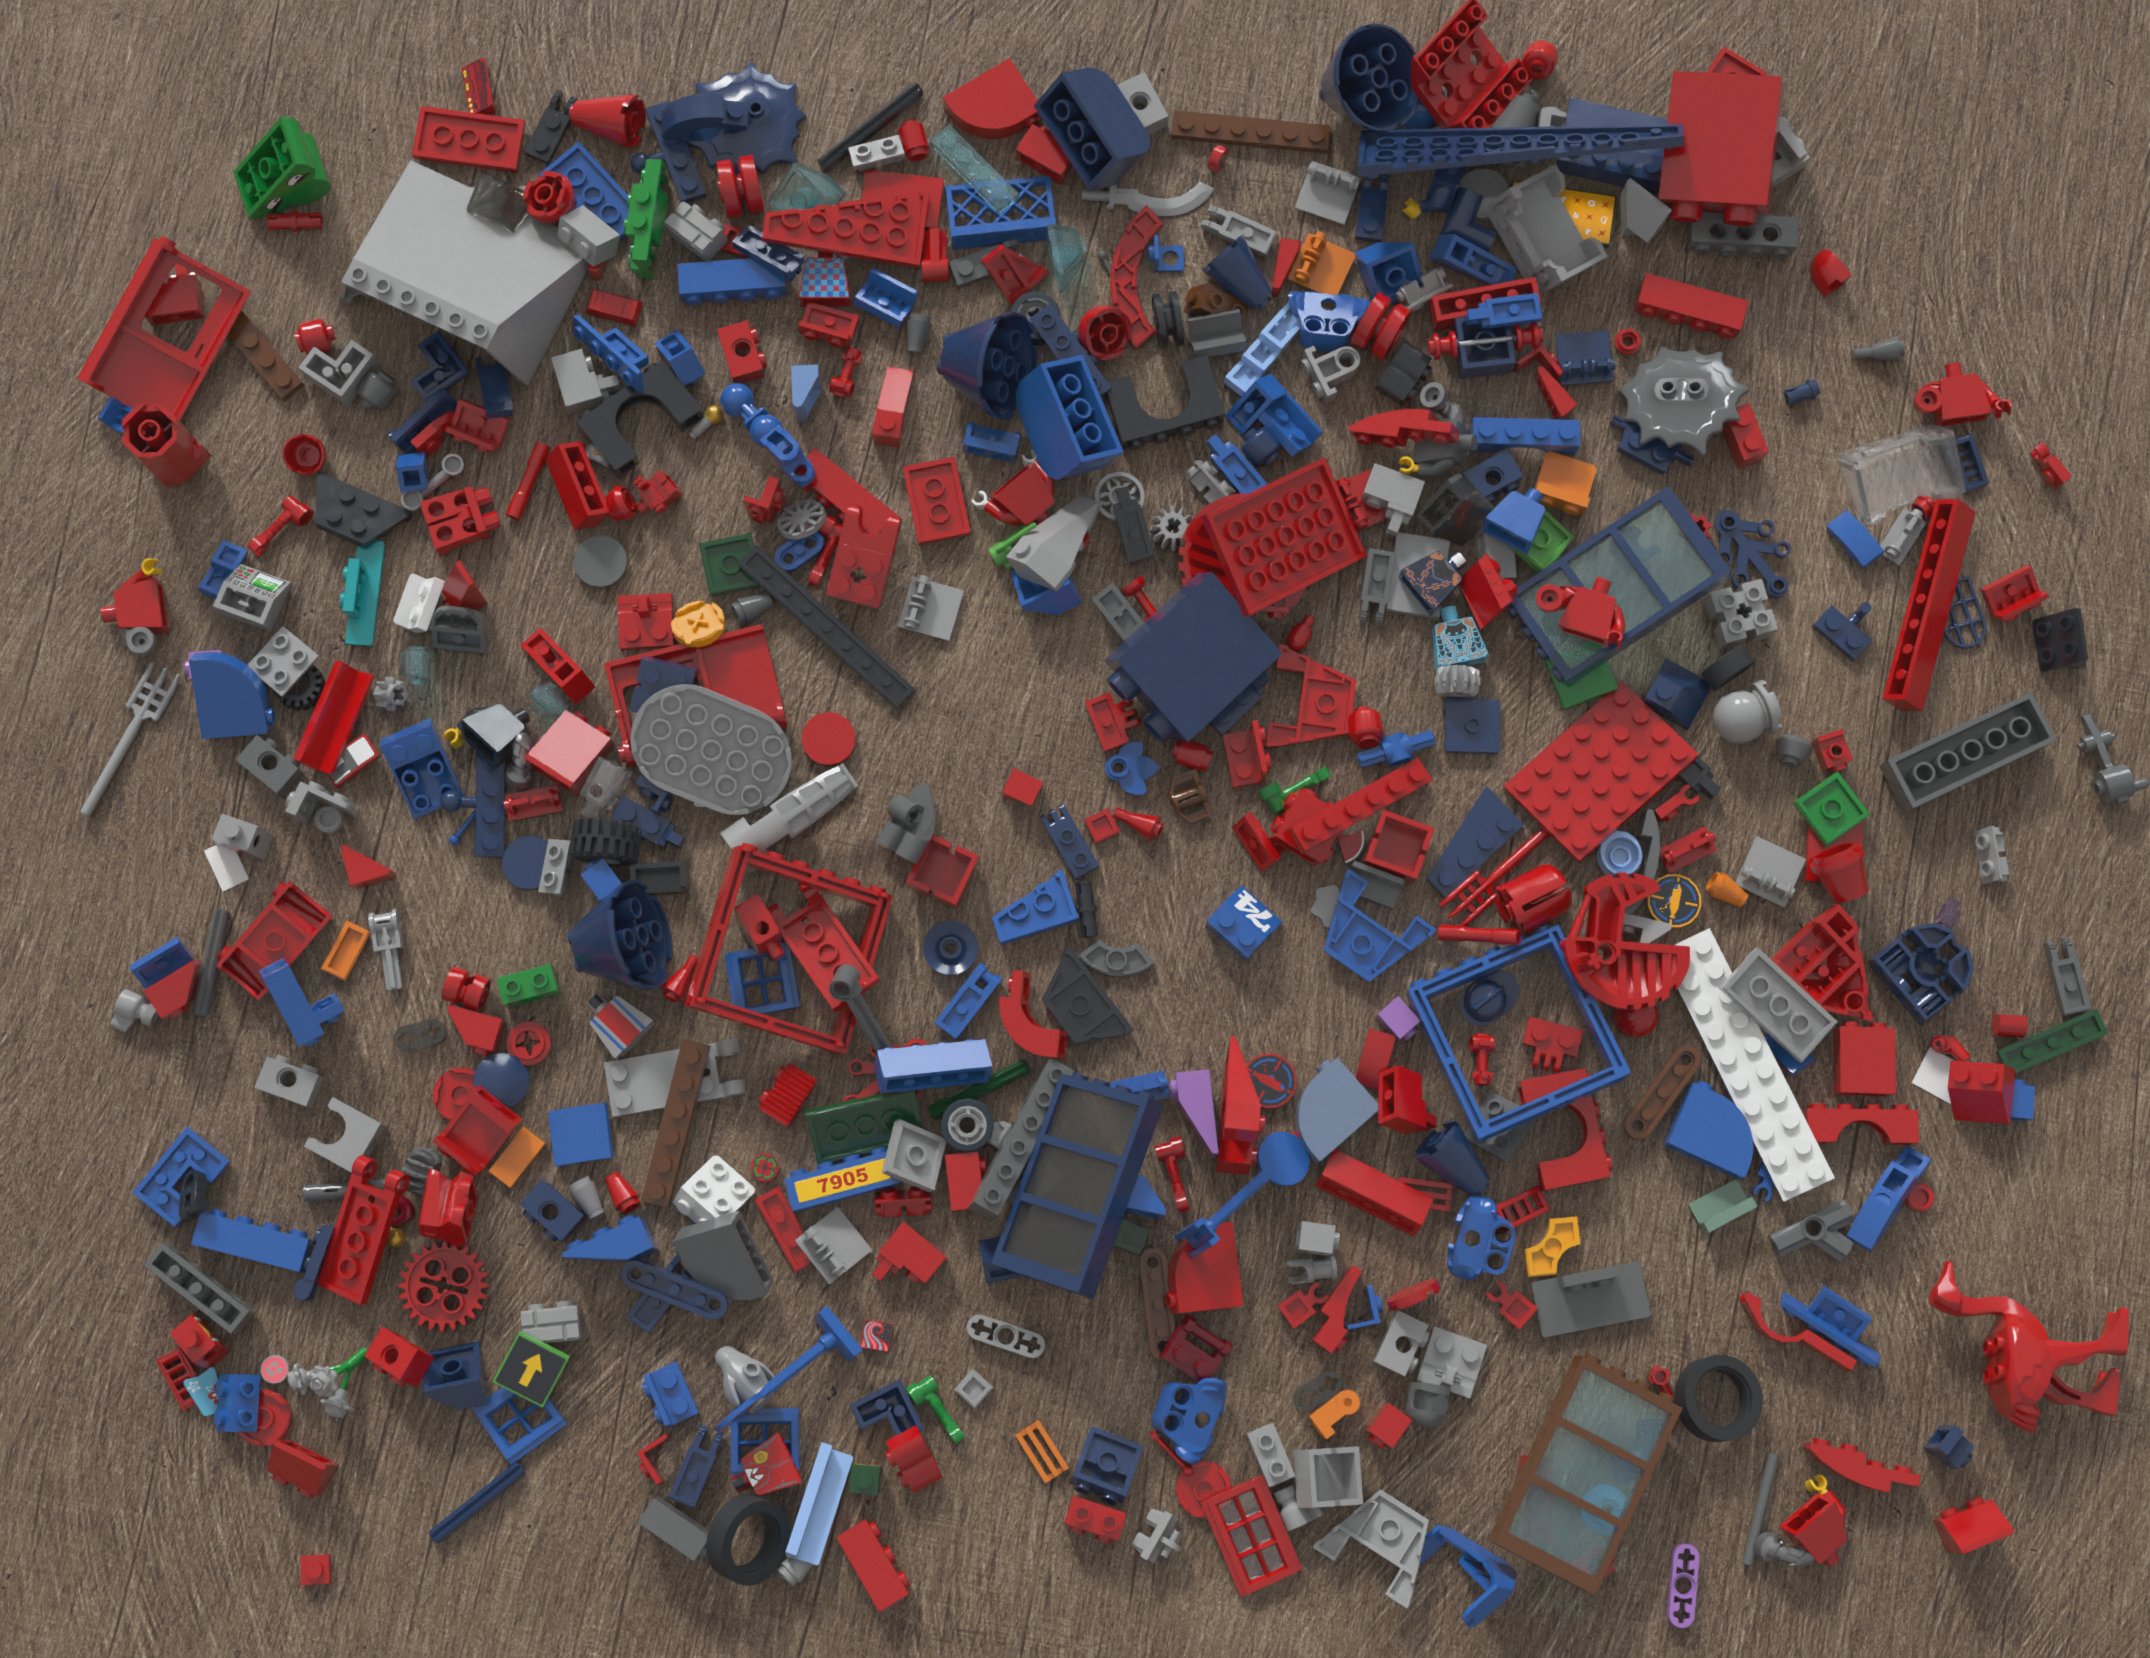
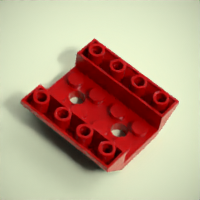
(1474, 92)

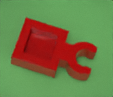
(2052, 469)
(1515, 1306)
(1299, 1307)

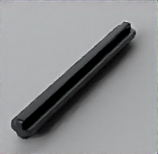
(871, 126)

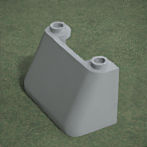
(1542, 232)

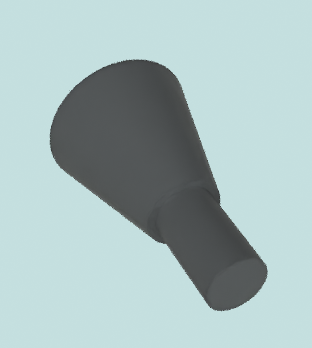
(1887, 350)

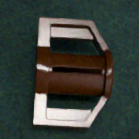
(1198, 789)

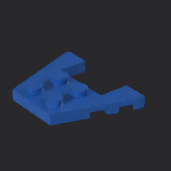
(1362, 942)

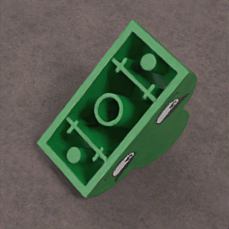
(281, 171)

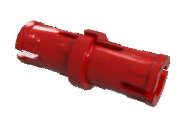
(295, 221)

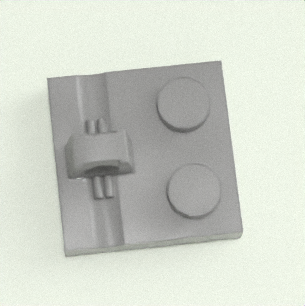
(914, 1155)
(1451, 1362)

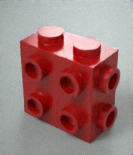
(1299, 807)

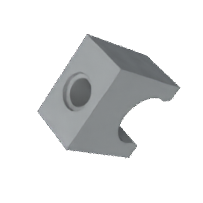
(359, 1138)

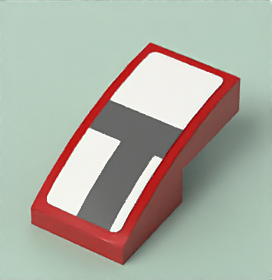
(354, 758)

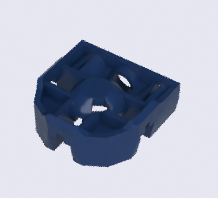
(1921, 968)

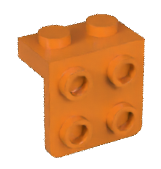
(1565, 483)

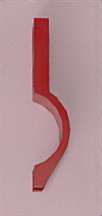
(1809, 1339)

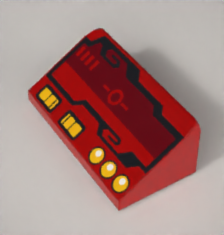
(478, 87)

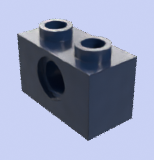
(1502, 468)
(568, 1216)

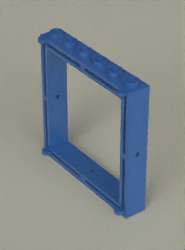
(1473, 969)

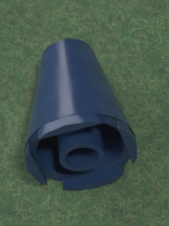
(1240, 274)
(1453, 1159)

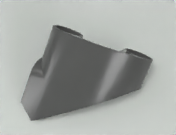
(910, 823)

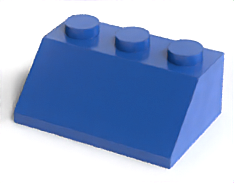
(1145, 1201)

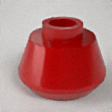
(621, 504)

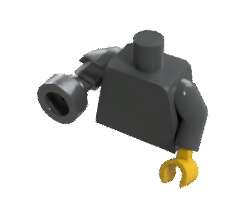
(1433, 458)

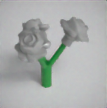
(323, 1383)

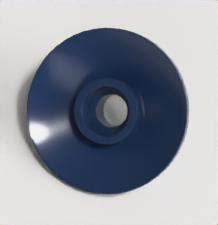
(947, 934)

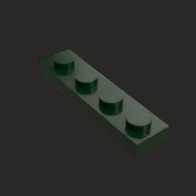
(2053, 1041)

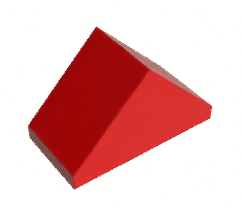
(363, 870)

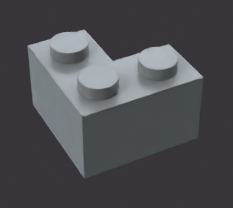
(339, 376)

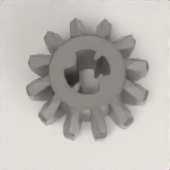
(1162, 524)
(1457, 681)

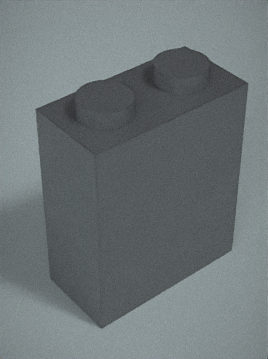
(675, 1528)

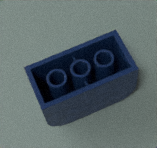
(1093, 126)

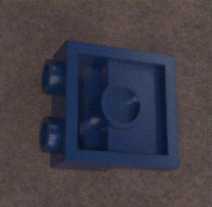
(1106, 1466)

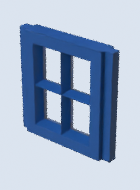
(786, 976)
(764, 1417)
(530, 1440)

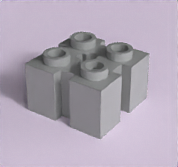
(1735, 628)

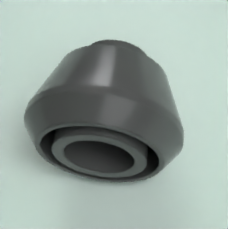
(1793, 750)

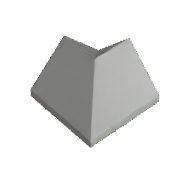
(1641, 212)

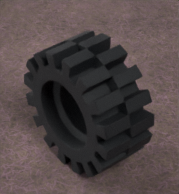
(310, 696)

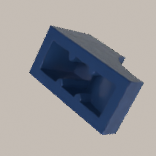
(1950, 1446)

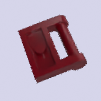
(1189, 1357)

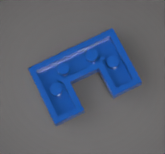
(185, 1153)

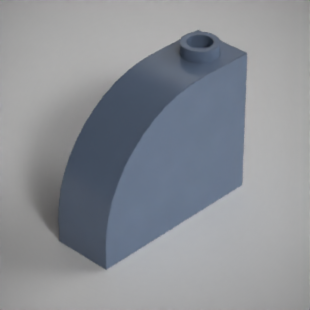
(1331, 1109)

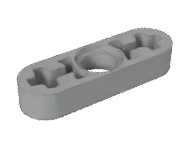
(988, 1323)

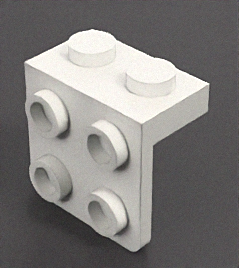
(713, 1192)

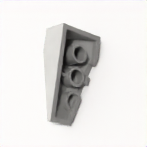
(1050, 549)

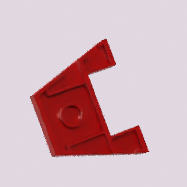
(1324, 702)

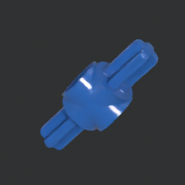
(1396, 749)

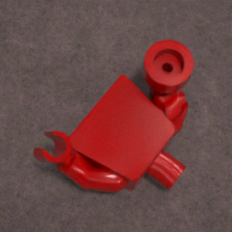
(1959, 399)
(1587, 613)

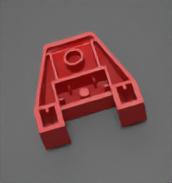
(1239, 1116)

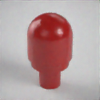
(1300, 634)

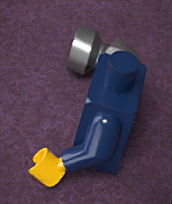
(1440, 194)

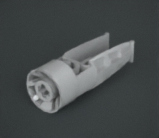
(793, 811)

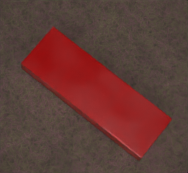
(784, 1226)

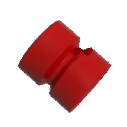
(466, 989)

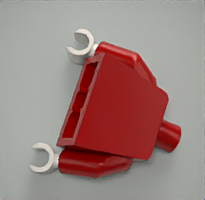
(1022, 496)

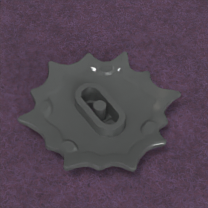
(1682, 398)

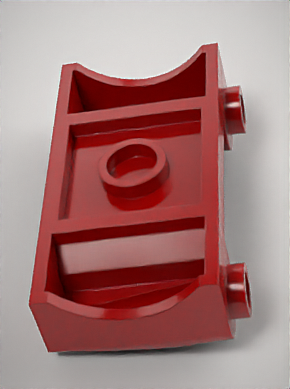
(277, 933)

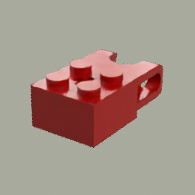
(866, 551)

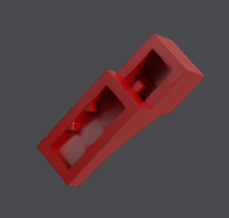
(1332, 1332)

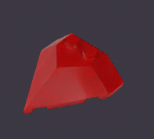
(1828, 963)

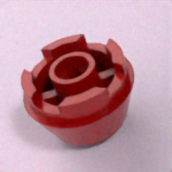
(549, 197)

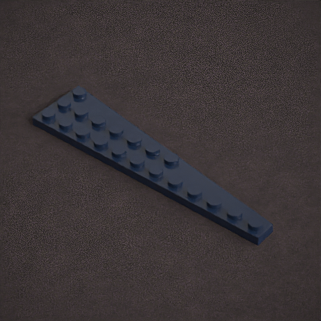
(1459, 147)

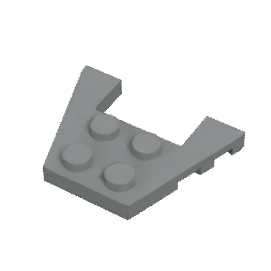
(1389, 1531)

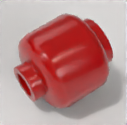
(1540, 59)
(314, 334)
(1365, 727)

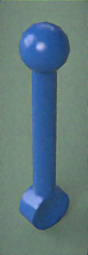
(454, 839)

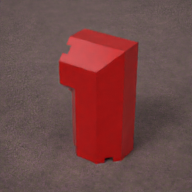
(162, 444)

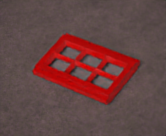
(1251, 1535)

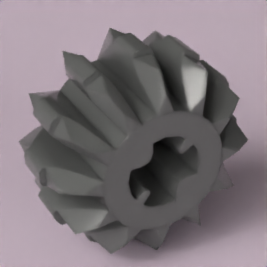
(417, 1168)

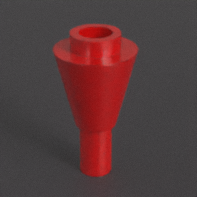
(1146, 825)
(677, 986)

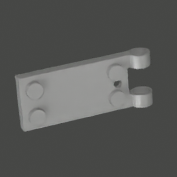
(644, 1081)

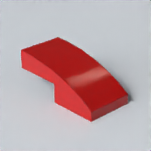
(1374, 1057)

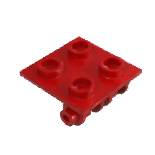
(1360, 513)

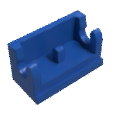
(991, 443)

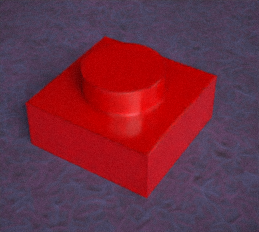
(316, 1569)

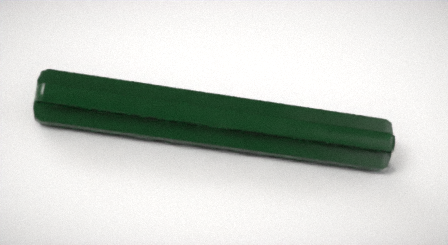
(980, 1089)

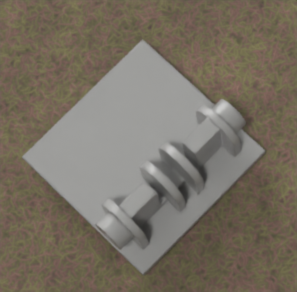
(1327, 192)
(930, 608)
(283, 661)
(1770, 872)
(833, 1245)

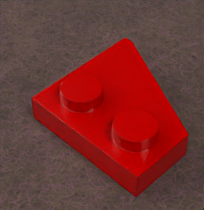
(1012, 272)

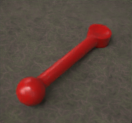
(1188, 1470)

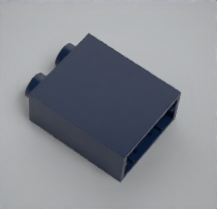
(1190, 659)

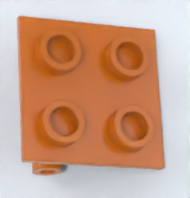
(1321, 265)

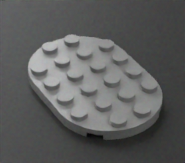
(710, 749)

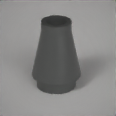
(917, 332)
(750, 607)

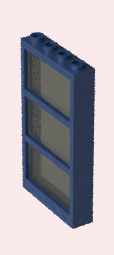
(1077, 1184)

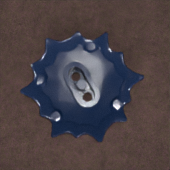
(768, 131)

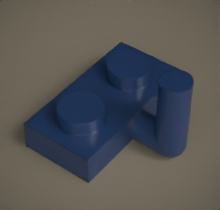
(1843, 631)

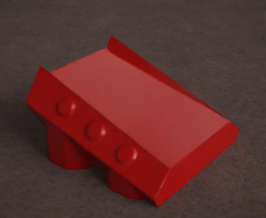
(1487, 591)

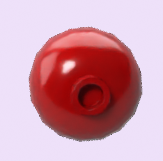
(1104, 331)

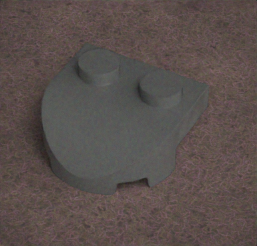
(459, 629)

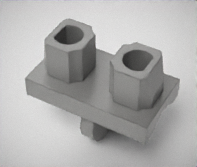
(1162, 1539)

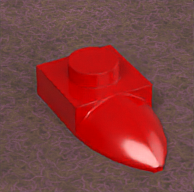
(431, 437)

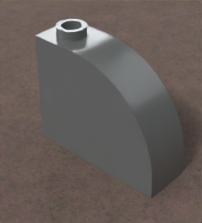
(724, 1257)

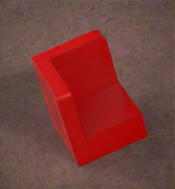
(1022, 788)

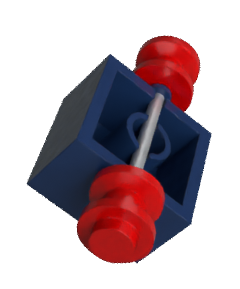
(1483, 350)

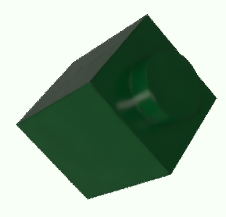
(865, 1479)

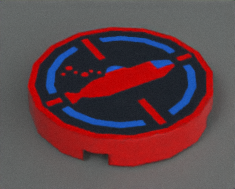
(1272, 1079)

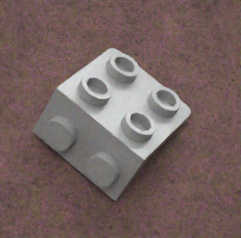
(306, 797)

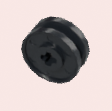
(1167, 320)

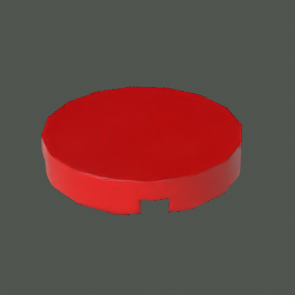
(828, 739)
(452, 1090)
(1413, 1294)
(273, 1419)
(1204, 1482)

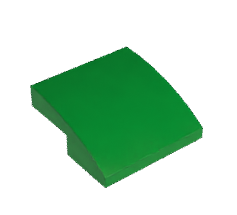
(1593, 685)

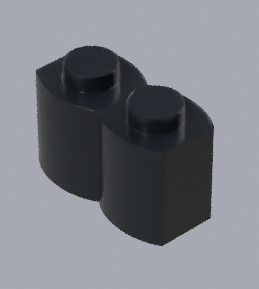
(1403, 374)

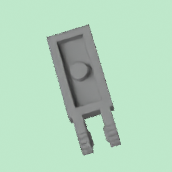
(1256, 235)

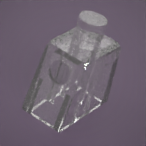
(608, 776)

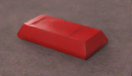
(614, 307)

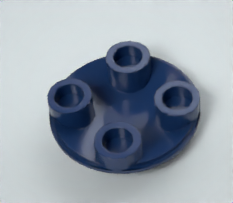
(503, 1078)

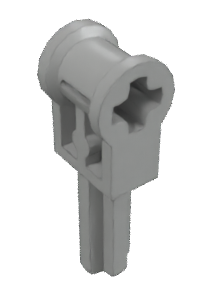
(387, 939)

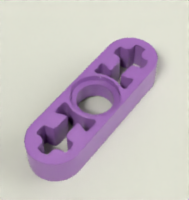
(1691, 1594)

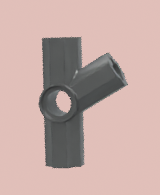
(1826, 1237)

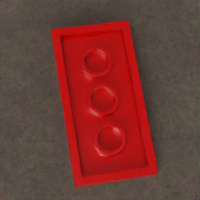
(468, 139)

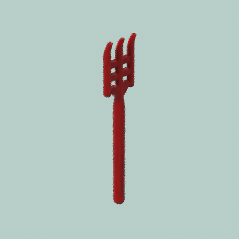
(1487, 884)

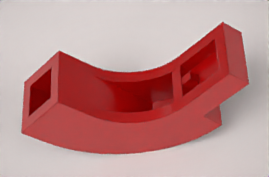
(1021, 1025)

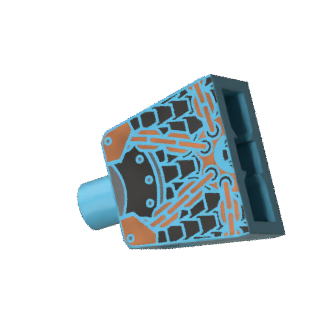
(1457, 641)

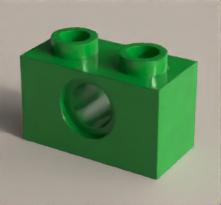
(529, 986)

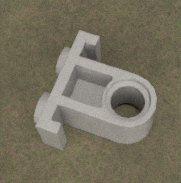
(1327, 370)

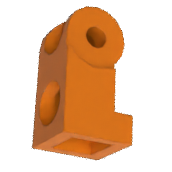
(1342, 1404)

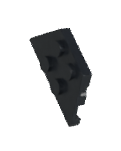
(354, 512)
(1082, 1004)

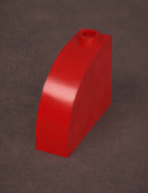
(993, 103)
(1206, 1280)

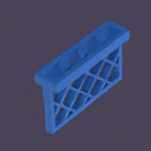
(996, 233)

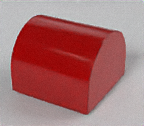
(2009, 1025)

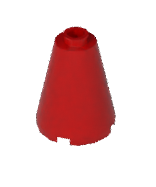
(611, 118)

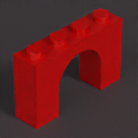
(1589, 1160)

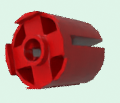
(1533, 898)

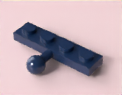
(676, 157)
(488, 808)

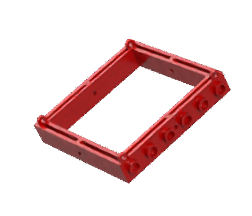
(799, 872)

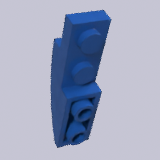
(1887, 1197)

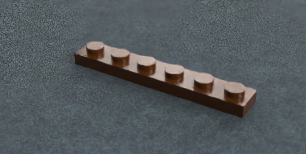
(1250, 131)
(676, 1123)

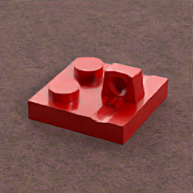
(645, 621)

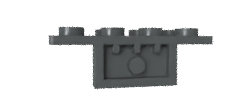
(1590, 1299)

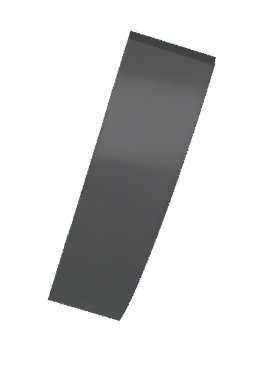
(1649, 833)

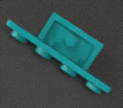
(362, 594)

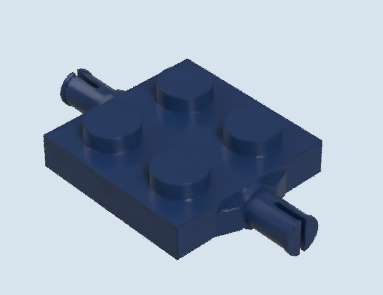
(1652, 454)

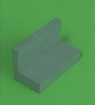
(1721, 1206)

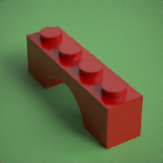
(1893, 1125)

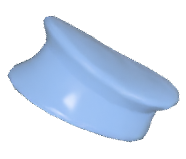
(1620, 854)

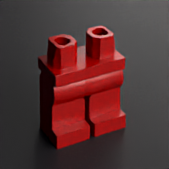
(457, 518)

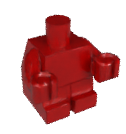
(657, 492)

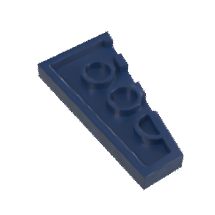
(1476, 840)

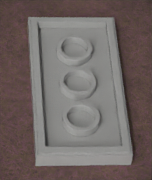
(1778, 1005)

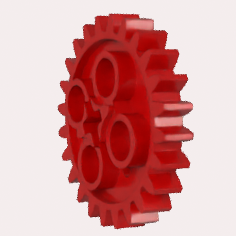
(437, 1309)

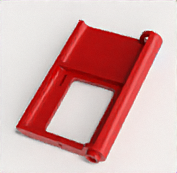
(144, 368)
(732, 666)

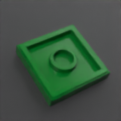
(1831, 809)

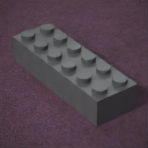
(1967, 752)

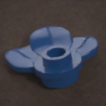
(1136, 768)

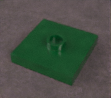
(721, 564)

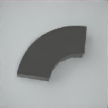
(1114, 961)

